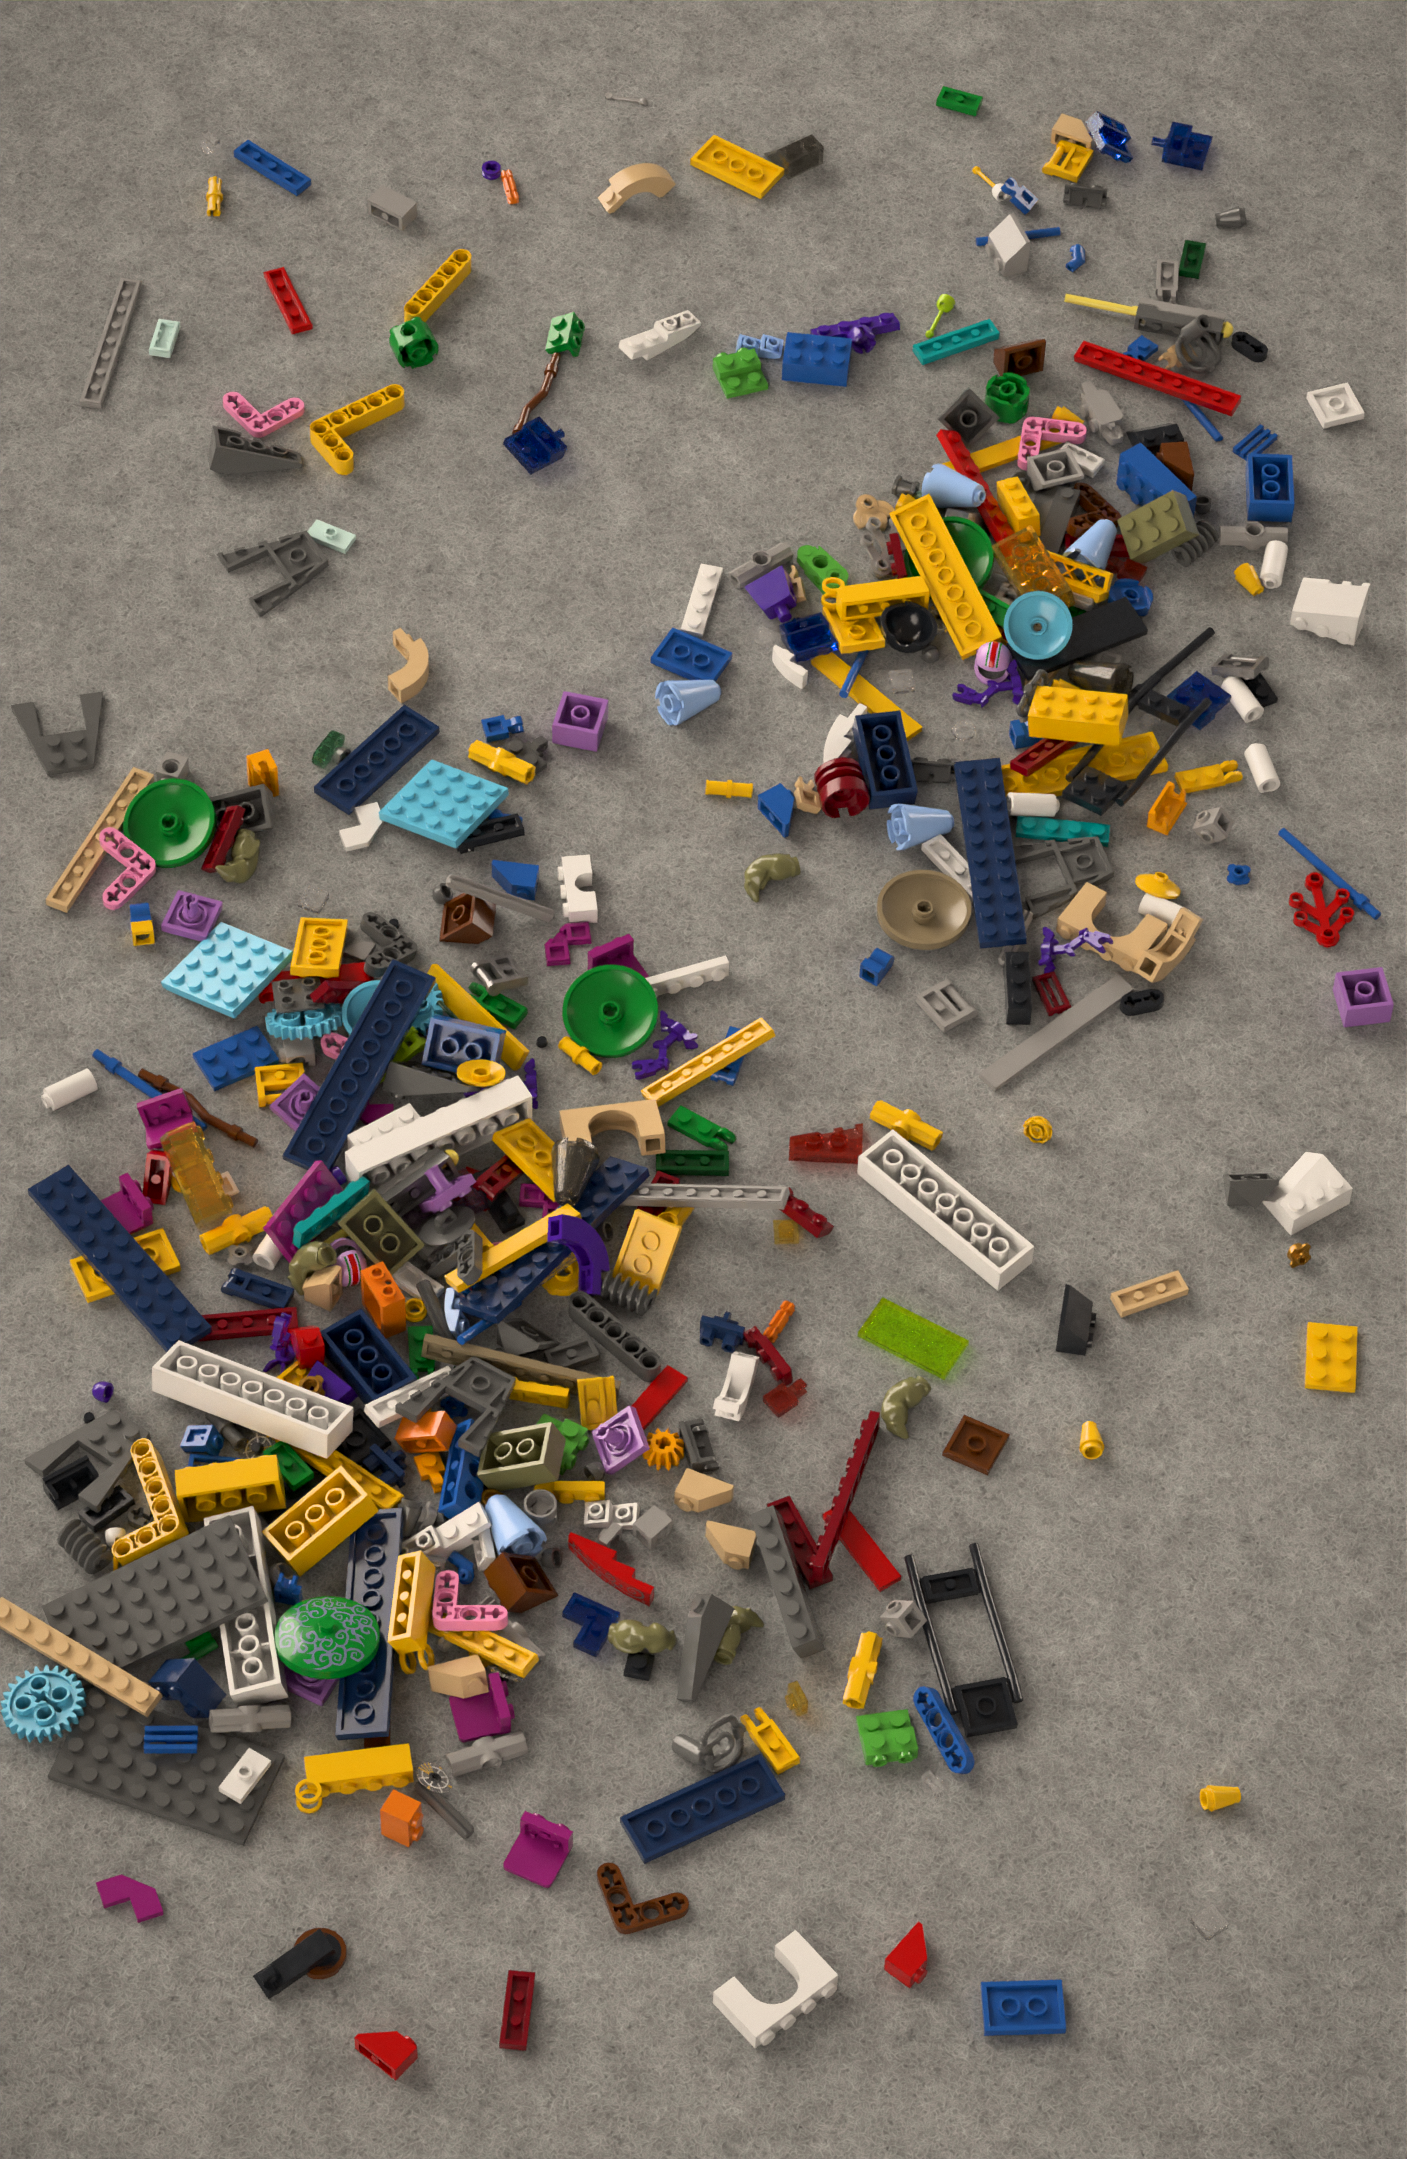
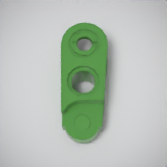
(819, 566)

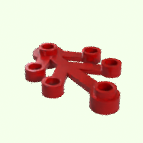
(1321, 912)

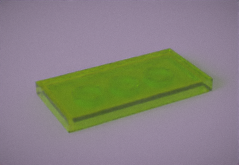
(913, 1338)

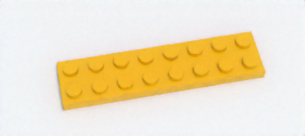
(945, 575)
(1120, 762)

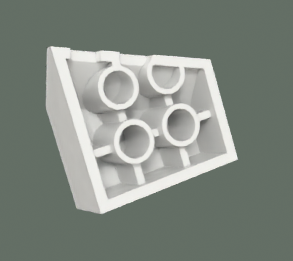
(1330, 609)
(1308, 1193)

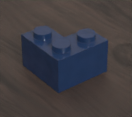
(189, 1684)

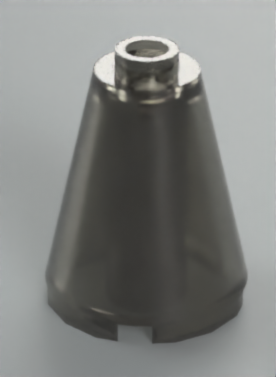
(1102, 676)
(572, 1168)

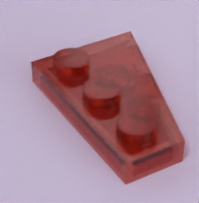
(831, 1147)

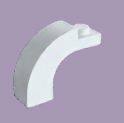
(737, 1386)

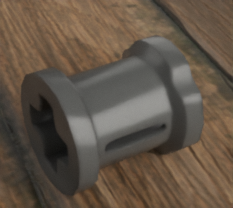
(903, 486)

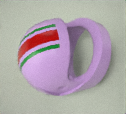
(992, 657)
(350, 1261)

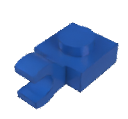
(498, 728)

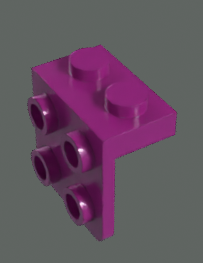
(617, 952)
(164, 1114)
(130, 1205)
(483, 1713)
(539, 1850)

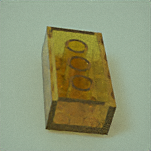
(1030, 566)
(196, 1174)

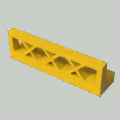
(1082, 587)

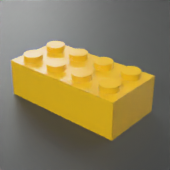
(1078, 715)
(230, 1487)
(320, 1521)

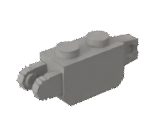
(1101, 413)

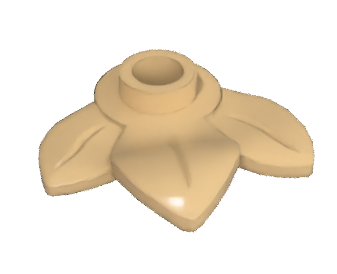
(877, 509)

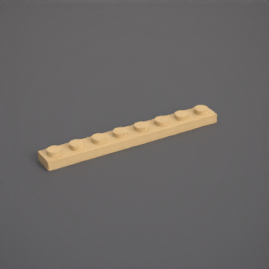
(90, 852)
(78, 1658)

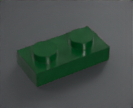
(1191, 259)

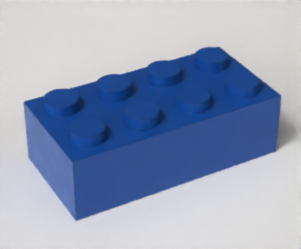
(1148, 478)

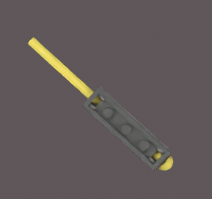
(1161, 316)
(412, 1185)

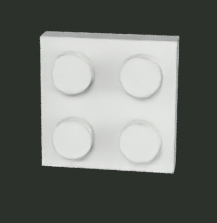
(1335, 405)

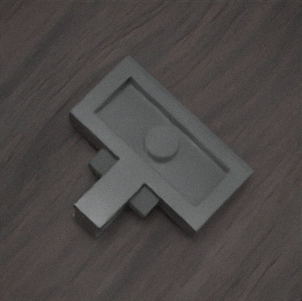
(529, 751)

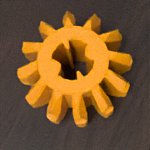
(664, 1449)

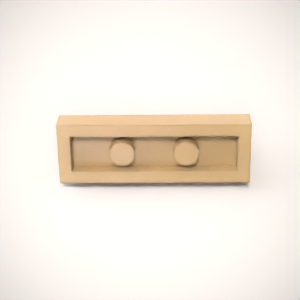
(1149, 1293)

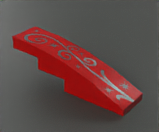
(605, 1565)

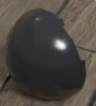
(908, 627)

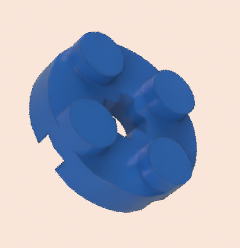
(1140, 597)

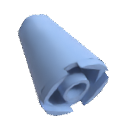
(951, 488)
(1093, 547)
(685, 698)
(916, 824)
(512, 1528)

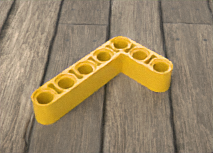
(329, 430)
(168, 1522)

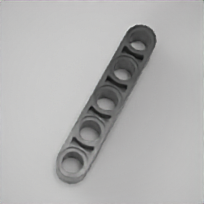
(610, 1327)

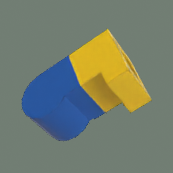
(141, 923)

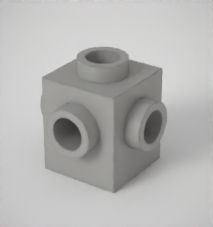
(1213, 825)
(902, 1618)

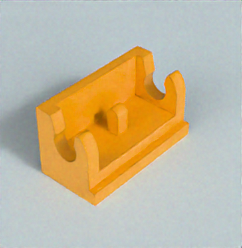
(262, 770)
(1166, 809)

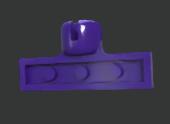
(861, 331)

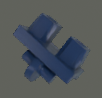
(723, 1329)
(389, 1463)

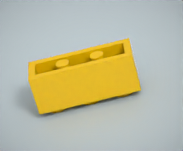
(1017, 505)

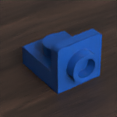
(201, 1439)

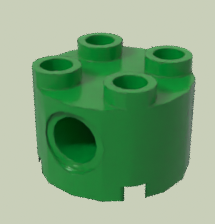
(413, 343)
(1007, 397)

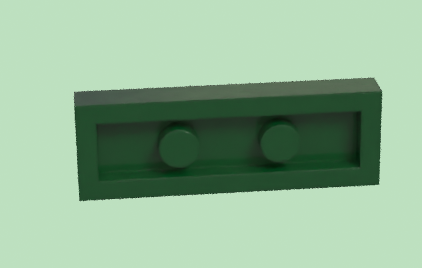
(693, 1162)

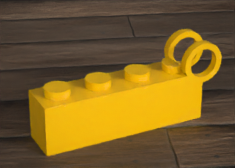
(872, 598)
(412, 1610)
(354, 1771)

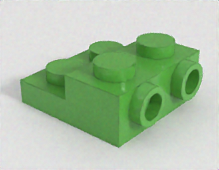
(739, 372)
(575, 1436)
(887, 1737)

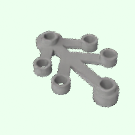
(880, 564)

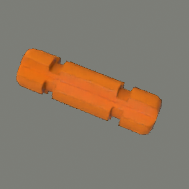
(509, 187)
(779, 1321)

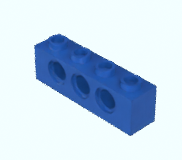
(460, 1484)

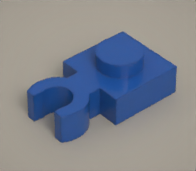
(1021, 196)
(1141, 348)
(287, 1590)

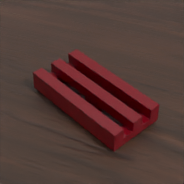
(1057, 1008)

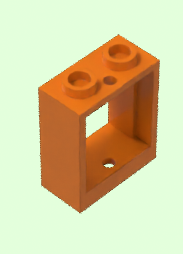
(382, 1300)

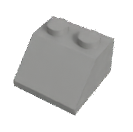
(1009, 247)
(1053, 469)

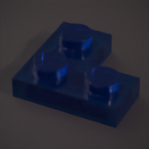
(595, 1622)

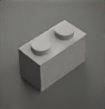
(392, 207)

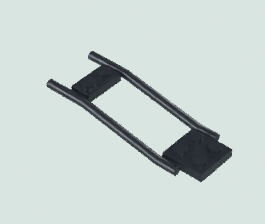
(1100, 791)
(985, 1704)

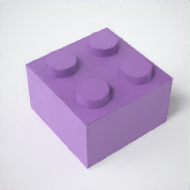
(580, 721)
(1363, 997)

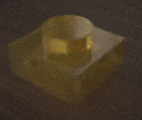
(785, 1232)
(796, 1699)

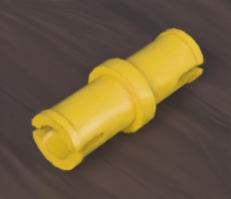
(214, 196)
(729, 788)
(580, 1055)

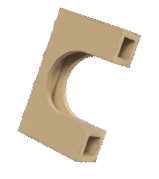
(1125, 949)
(635, 1117)

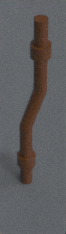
(550, 372)
(233, 1131)

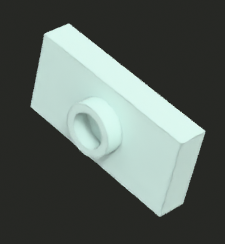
(164, 338)
(331, 536)

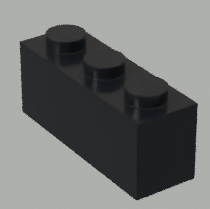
(1017, 988)

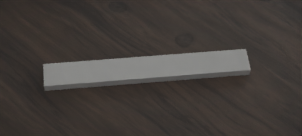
(110, 343)
(1055, 1033)
(709, 1196)

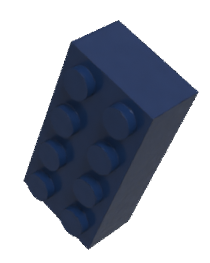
(885, 759)
(365, 1357)

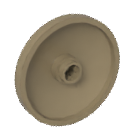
(924, 909)

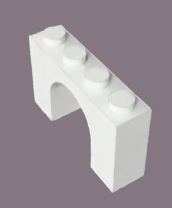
(761, 2020)

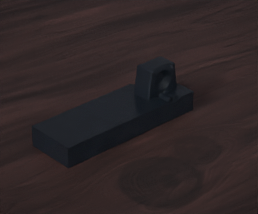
(493, 831)
(503, 1209)
(294, 1964)

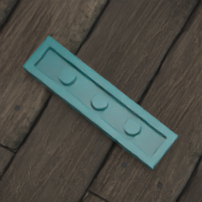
(956, 341)
(1060, 830)
(328, 1214)

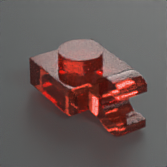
(1127, 569)
(784, 1398)

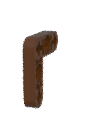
(1088, 499)
(636, 1912)

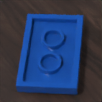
(690, 656)
(235, 1058)
(1023, 2007)

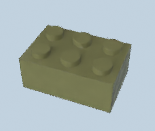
(1158, 527)
(381, 1232)
(522, 1457)

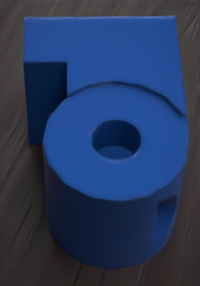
(1020, 735)
(878, 964)

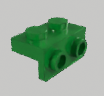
(565, 334)

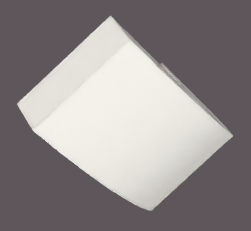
(785, 664)
(602, 1514)

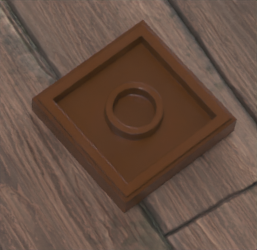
(975, 1445)

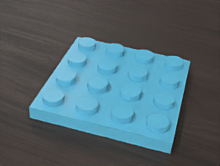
(443, 803)
(227, 970)

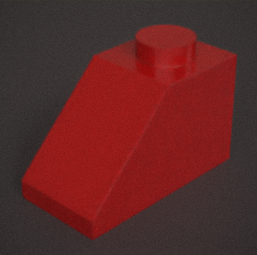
(157, 1177)
(307, 1346)
(909, 1958)
(388, 2051)

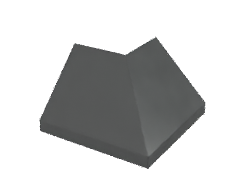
(968, 417)
(1248, 1188)
(522, 1338)

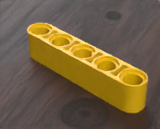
(439, 286)

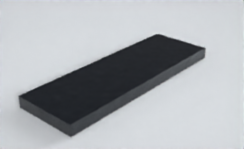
(1091, 634)
(354, 1447)

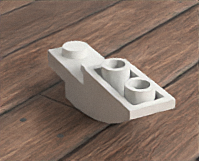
(663, 336)
(841, 736)
(451, 1535)

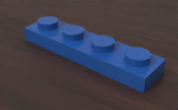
(272, 167)

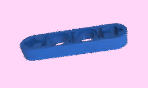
(941, 1732)

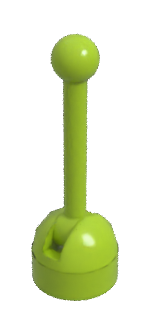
(944, 304)

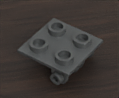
(295, 995)

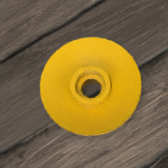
(1158, 885)
(481, 1073)

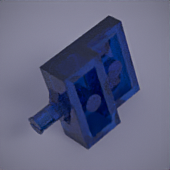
(1109, 136)
(1184, 147)
(536, 445)
(808, 637)
(1194, 690)

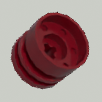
(841, 786)

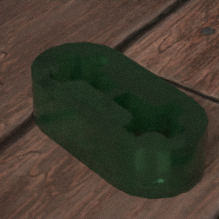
(324, 751)

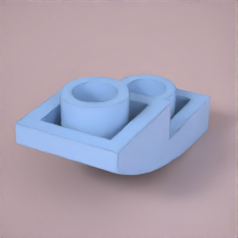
(767, 347)
(455, 1318)

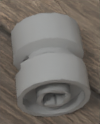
(541, 1509)

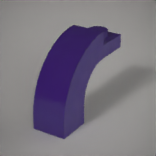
(585, 1245)

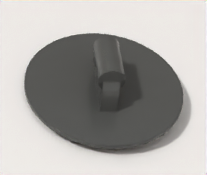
(447, 1226)

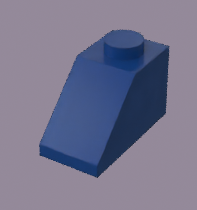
(778, 807)
(516, 878)

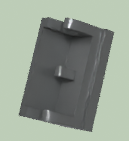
(697, 1446)

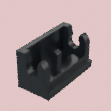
(67, 1482)

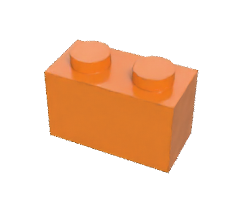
(429, 1434)
(401, 1818)

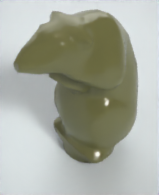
(244, 858)
(767, 868)
(310, 1258)
(899, 1400)
(740, 1622)
(633, 1637)

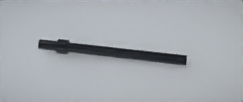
(1177, 659)

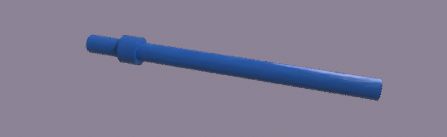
(1359, 900)
(115, 1066)

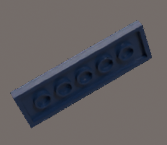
(376, 759)
(702, 1808)

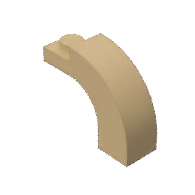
(634, 180)
(414, 675)
(1171, 950)

